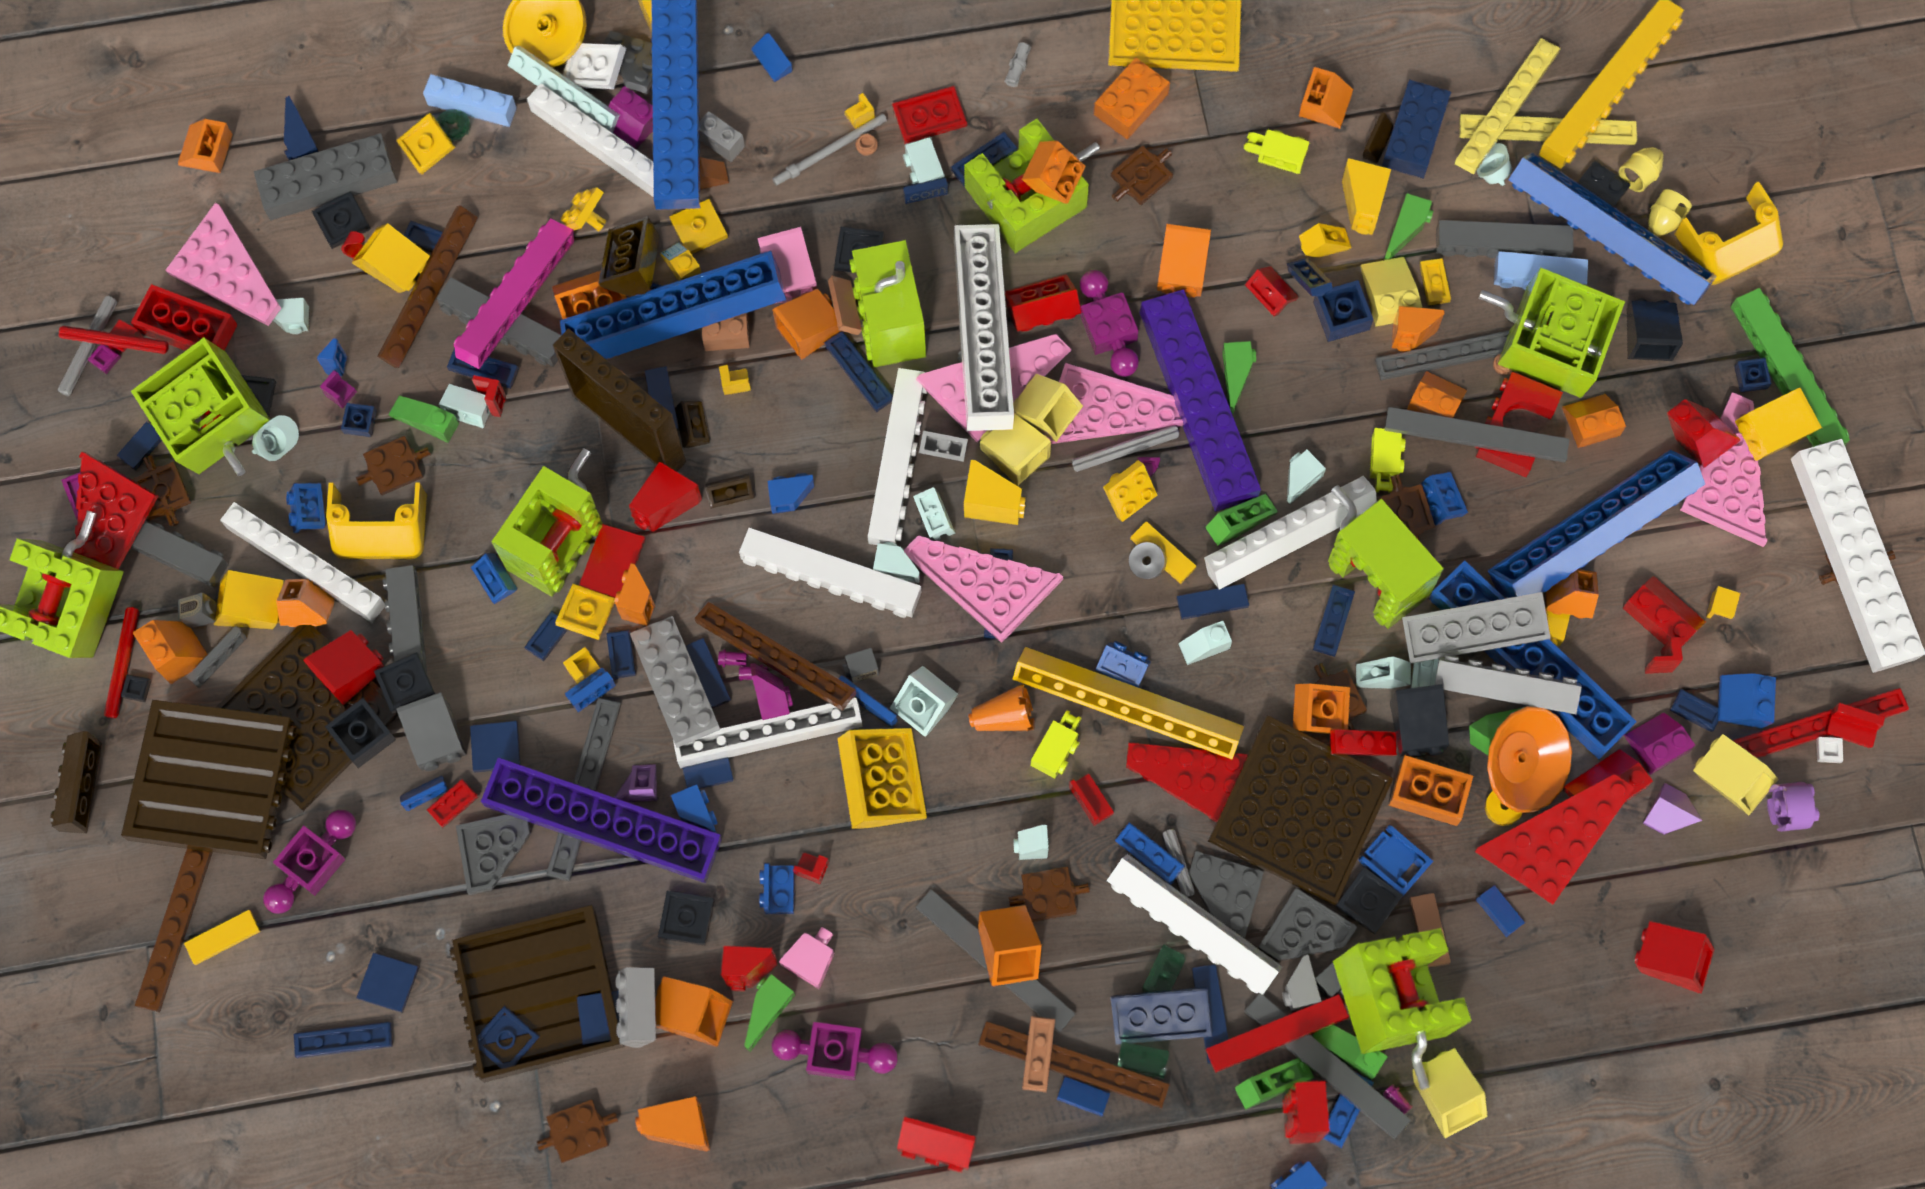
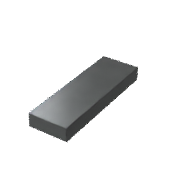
(217, 657)

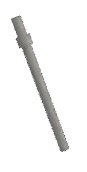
(794, 170)

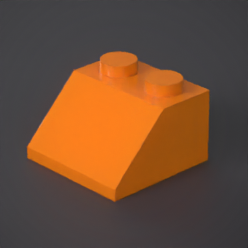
(1414, 326)
(1436, 396)
(1594, 420)
(1320, 708)

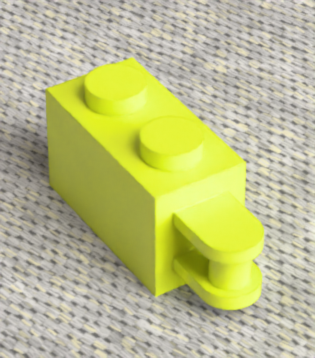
(1278, 150)
(1386, 457)
(1056, 746)

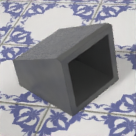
(431, 732)

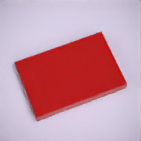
(929, 115)
(609, 559)

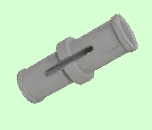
(1017, 64)

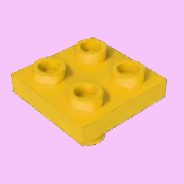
(583, 212)
(1130, 490)

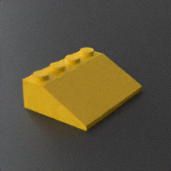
(881, 777)

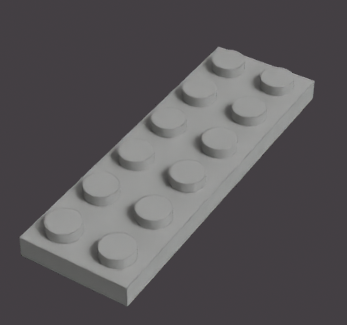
(1476, 627)
(674, 681)

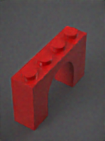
(1523, 394)

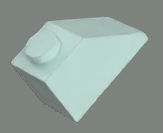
(293, 315)
(1302, 474)
(894, 562)
(1206, 643)
(1383, 673)
(1032, 843)

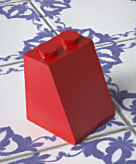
(1701, 432)
(663, 498)
(345, 665)
(1675, 956)

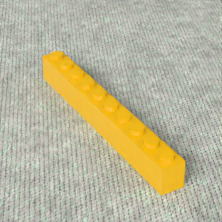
(1611, 83)
(1128, 702)

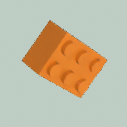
(1131, 98)
(1431, 790)

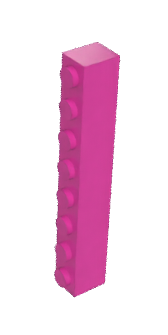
(513, 293)

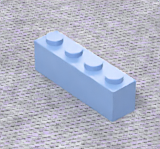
(470, 99)
(1520, 268)

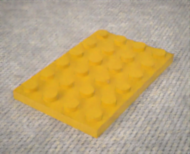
(1176, 33)

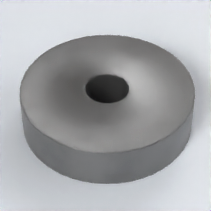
(1157, 564)

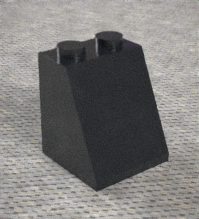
(1653, 330)
(1420, 720)

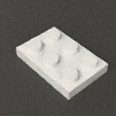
(595, 65)

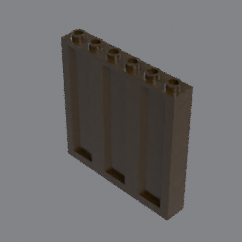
(619, 402)
(209, 779)
(537, 975)

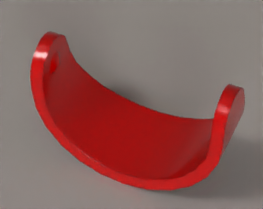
(353, 244)

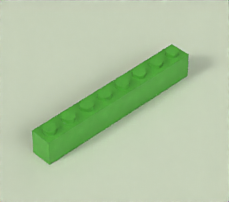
(1785, 362)

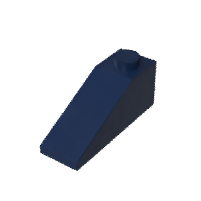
(296, 134)

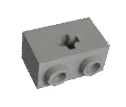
(720, 136)
(943, 446)

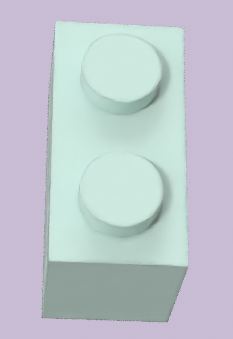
(922, 161)

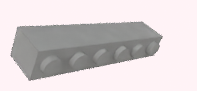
(1508, 685)

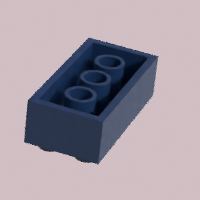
(1416, 129)

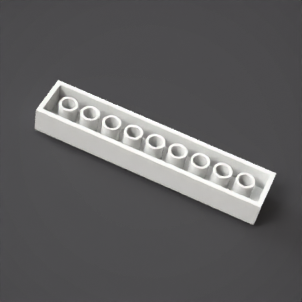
(983, 328)
(1857, 556)

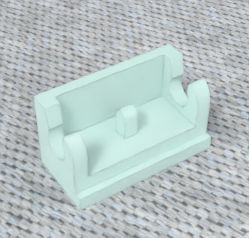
(465, 405)
(934, 513)

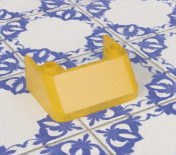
(1741, 251)
(377, 538)

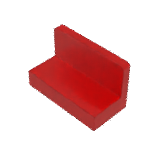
(1271, 290)
(493, 392)
(1670, 658)
(1854, 725)
(1091, 799)

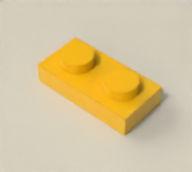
(1435, 281)

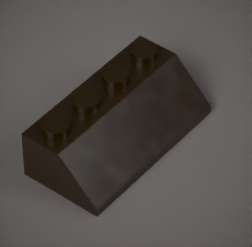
(630, 258)
(76, 783)

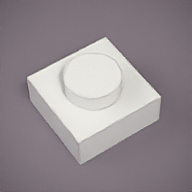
(1829, 749)

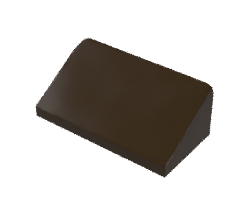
(1378, 138)
(692, 424)
(729, 491)

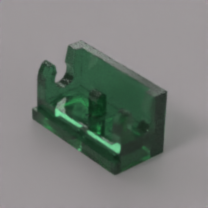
(1164, 971)
(1143, 1059)

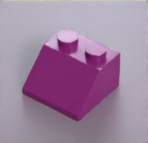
(635, 117)
(770, 692)
(1659, 742)

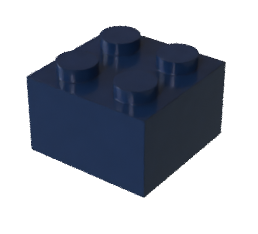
(1343, 311)

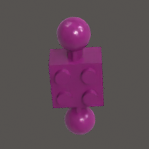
(1109, 323)
(309, 861)
(834, 1051)

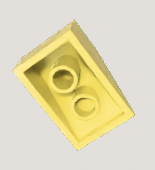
(1388, 287)

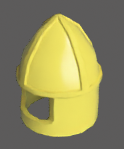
(1646, 164)
(1666, 213)

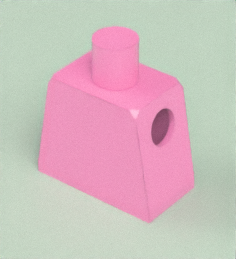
(810, 957)

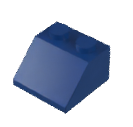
(1747, 699)

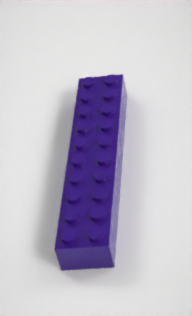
(1199, 400)
(601, 820)

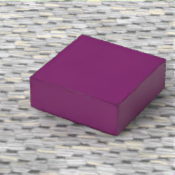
(104, 358)

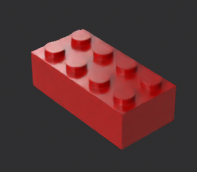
(181, 320)
(1306, 1112)

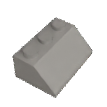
(636, 1006)

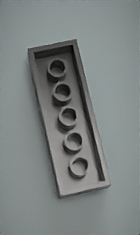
(325, 176)

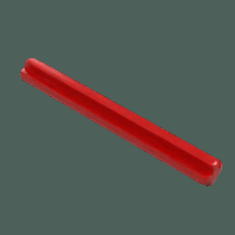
(113, 339)
(121, 662)

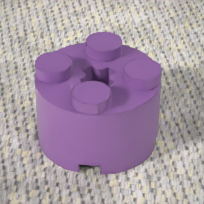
(1792, 806)

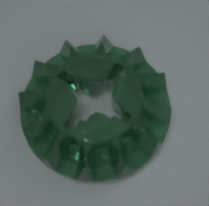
(451, 117)

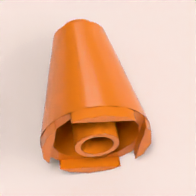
(1004, 712)

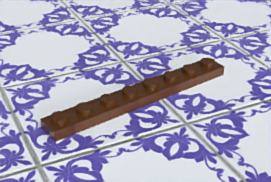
(427, 287)
(775, 656)
(173, 930)
(1079, 1066)

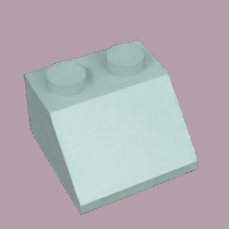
(923, 700)

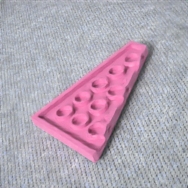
(223, 269)
(1026, 360)
(1114, 406)
(1732, 485)
(987, 587)

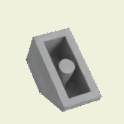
(1302, 987)

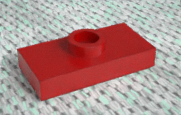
(452, 803)

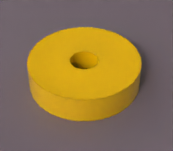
(1497, 814)

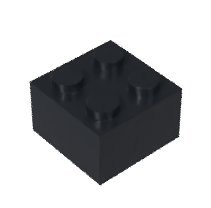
(360, 733)

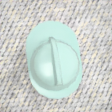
(1496, 165)
(275, 438)

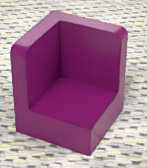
(337, 389)

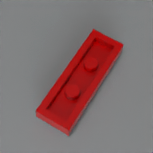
(1363, 742)

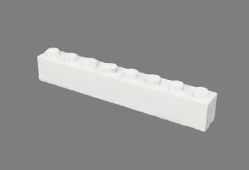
(592, 137)
(896, 459)
(1286, 534)
(303, 562)
(830, 572)
(769, 733)
(1194, 924)

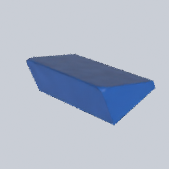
(772, 57)
(333, 358)
(493, 577)
(423, 793)
(1500, 911)
(1083, 1096)

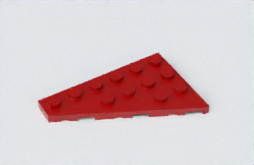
(119, 507)
(1188, 774)
(1556, 842)

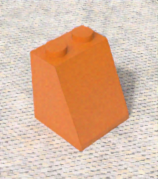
(1183, 260)
(806, 322)
(171, 648)
(1009, 945)
(691, 1010)
(675, 1123)

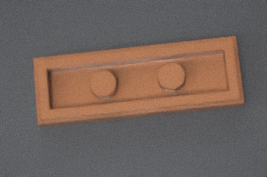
(844, 305)
(1428, 918)
(1038, 1054)

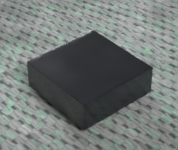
(136, 688)

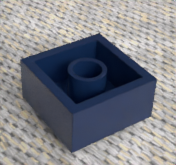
(1752, 375)
(358, 420)

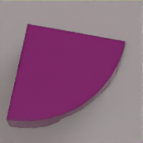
(1150, 463)

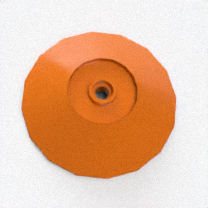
(1529, 759)

